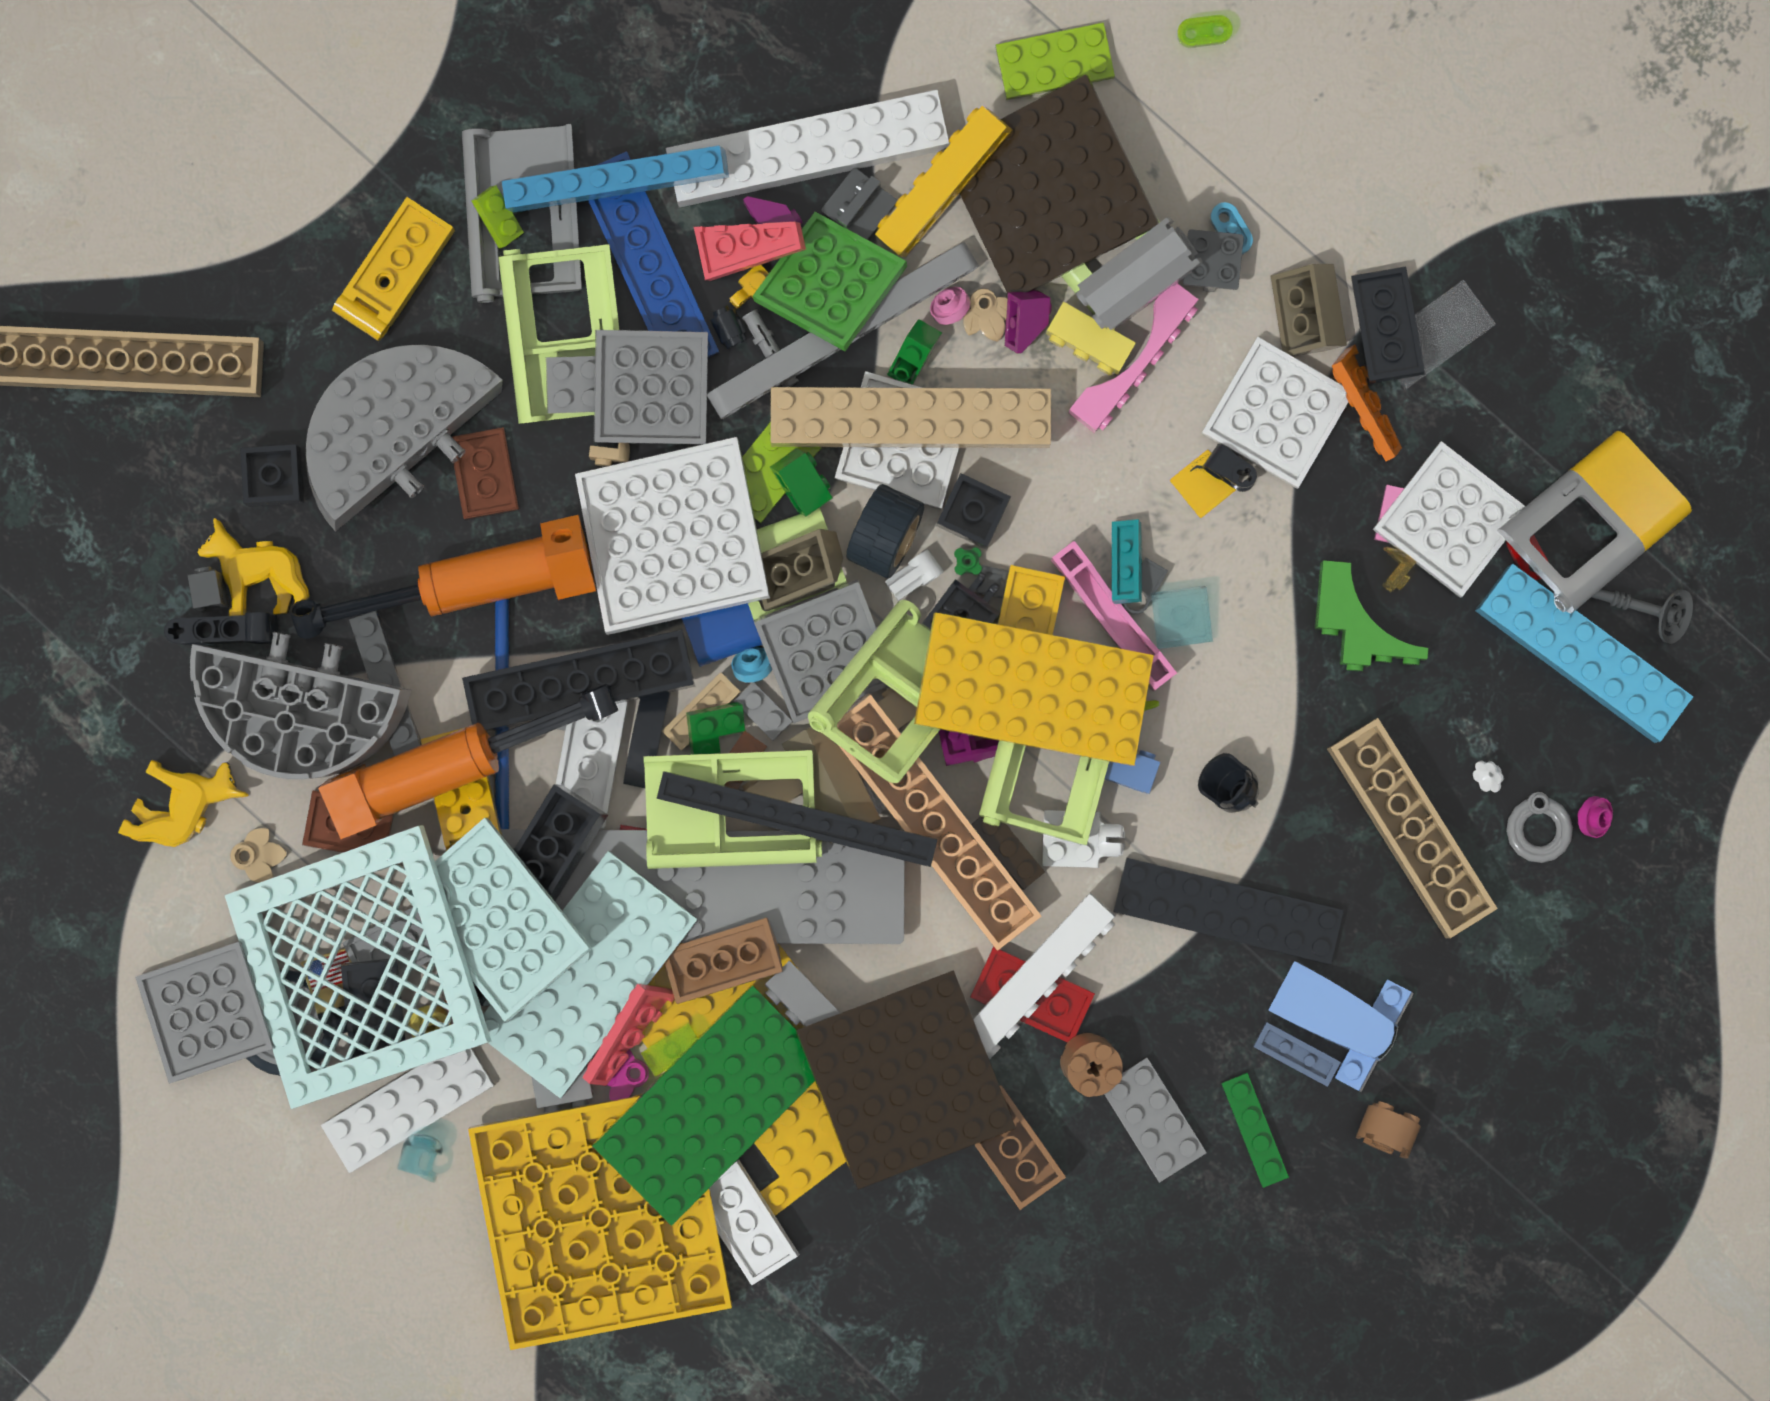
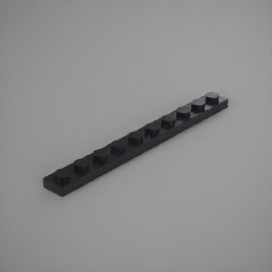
(797, 818)

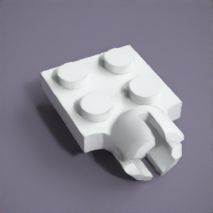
(1069, 854)

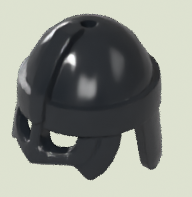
(1229, 784)

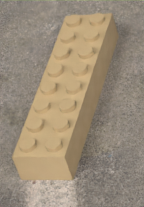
(1412, 828)

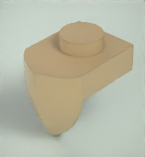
(606, 456)

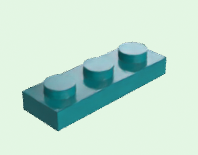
(1126, 561)

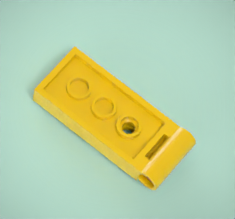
(402, 256)
(1031, 600)
(473, 796)

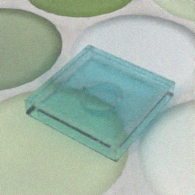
(1181, 617)

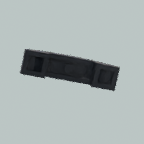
(645, 737)

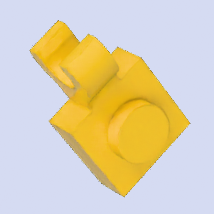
(750, 282)

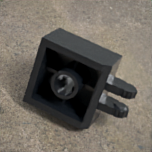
(961, 599)

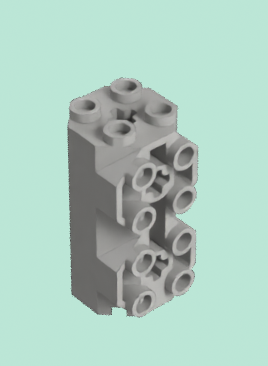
(1138, 275)

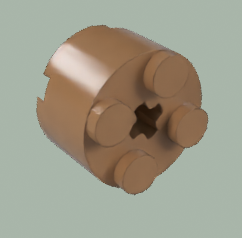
(1106, 1064)
(1389, 1130)

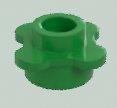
(974, 566)

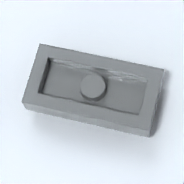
(763, 711)

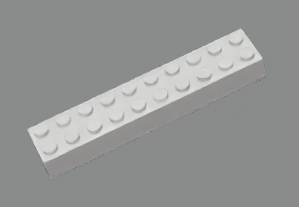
(821, 146)

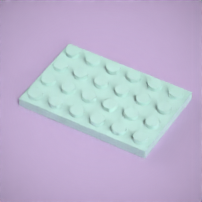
(505, 921)

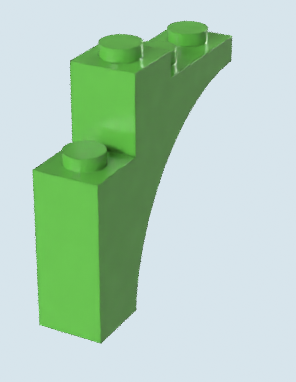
(1361, 637)

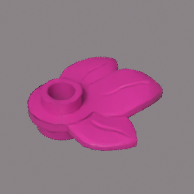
(622, 1083)

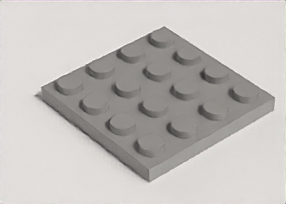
(650, 387)
(814, 644)
(204, 1012)

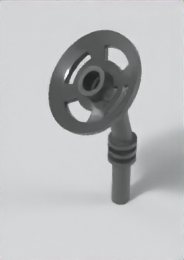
(1666, 613)

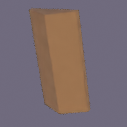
(723, 961)

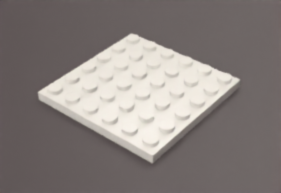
(672, 536)

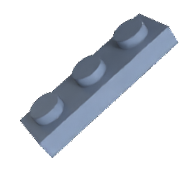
(1296, 1054)

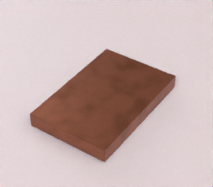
(485, 474)
(322, 833)

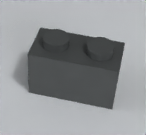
(208, 590)

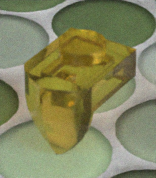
(1399, 576)

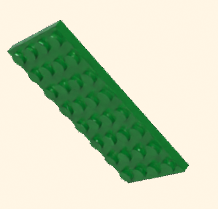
(708, 1106)

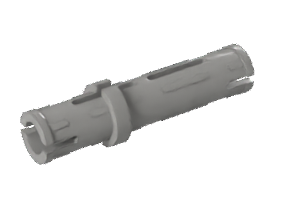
(764, 338)

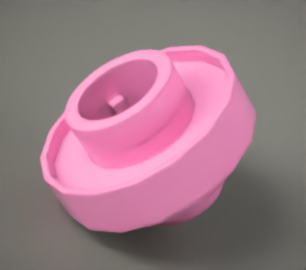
(950, 305)

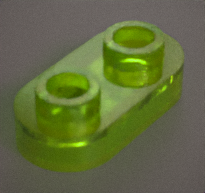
(1204, 32)

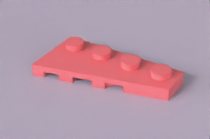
(744, 246)
(627, 1031)

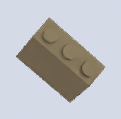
(1308, 309)
(801, 566)

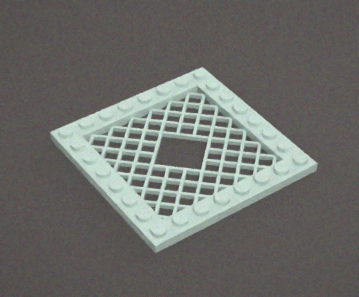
(469, 1025)

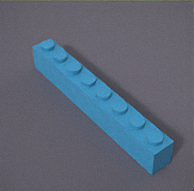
(615, 179)

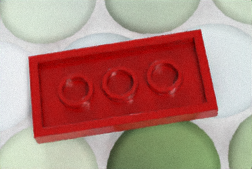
(1057, 1014)

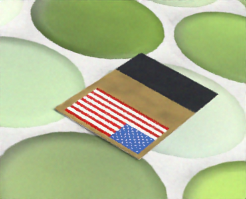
(335, 977)

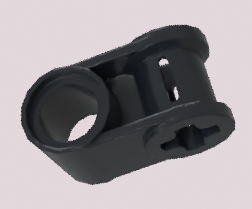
(1226, 464)

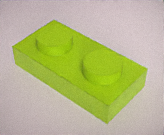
(497, 219)

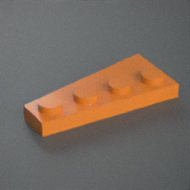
(1366, 403)

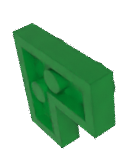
(710, 723)

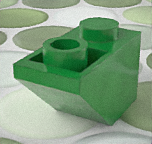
(914, 352)

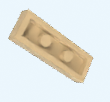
(716, 693)

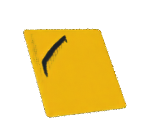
(1199, 487)

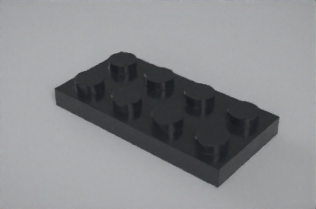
(1387, 325)
(361, 981)

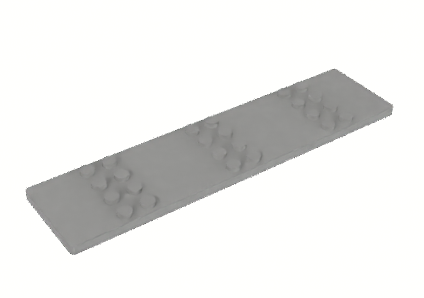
(838, 900)

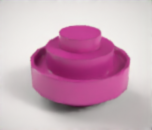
(1595, 816)

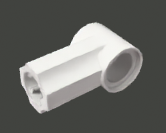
(919, 572)

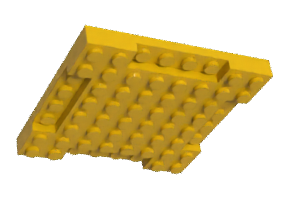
(577, 1241)

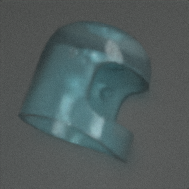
(419, 1154)

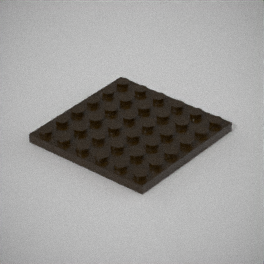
(1056, 190)
(905, 1079)

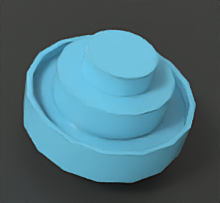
(751, 665)

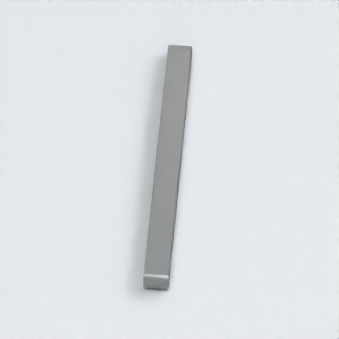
(812, 349)

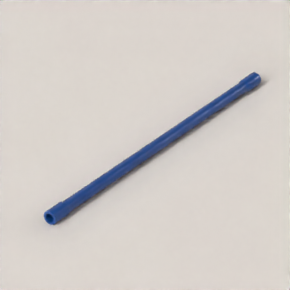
(502, 662)

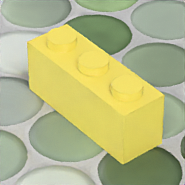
(1088, 340)

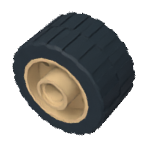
(885, 531)

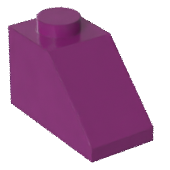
(770, 212)
(1025, 318)

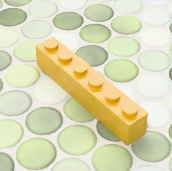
(943, 181)

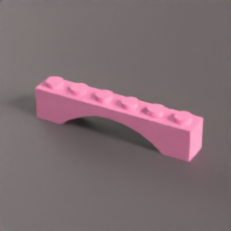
(1098, 401)
(1113, 617)

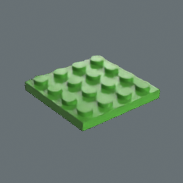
(831, 283)

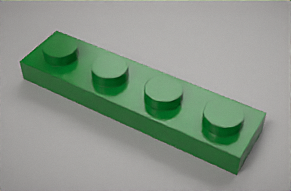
(1254, 1130)

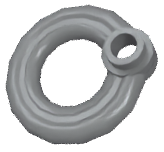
(1525, 810)

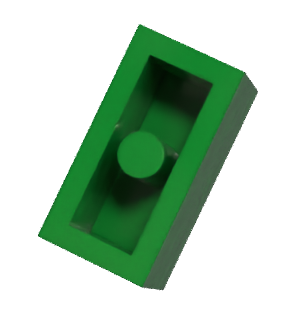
(801, 481)

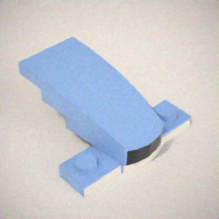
(1343, 1019)

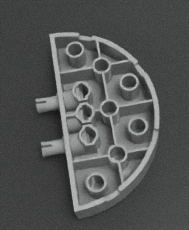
(386, 419)
(290, 715)

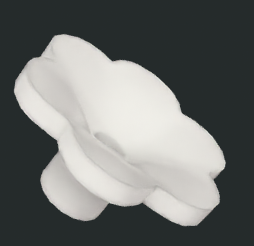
(1488, 776)

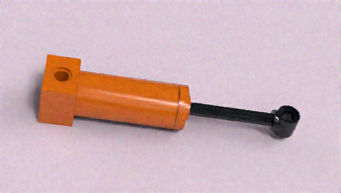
(546, 562)
(370, 793)

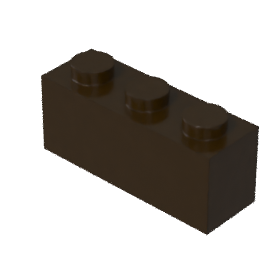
(1009, 852)

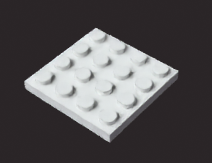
(1277, 412)
(910, 470)
(1449, 519)

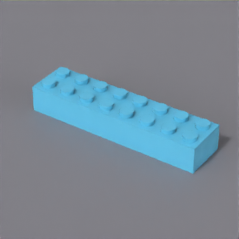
(1584, 654)

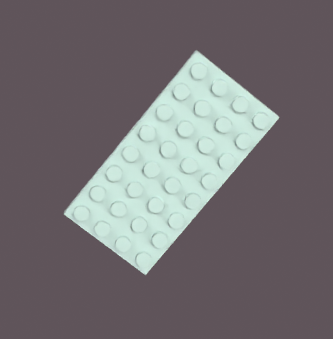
(631, 937)

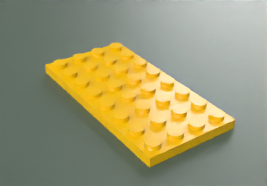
(1033, 689)

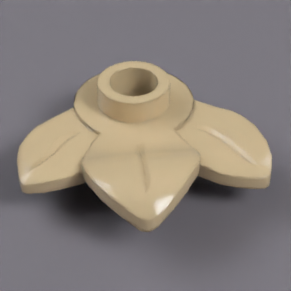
(987, 319)
(262, 855)

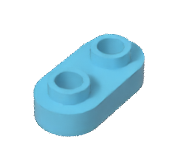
(1235, 224)

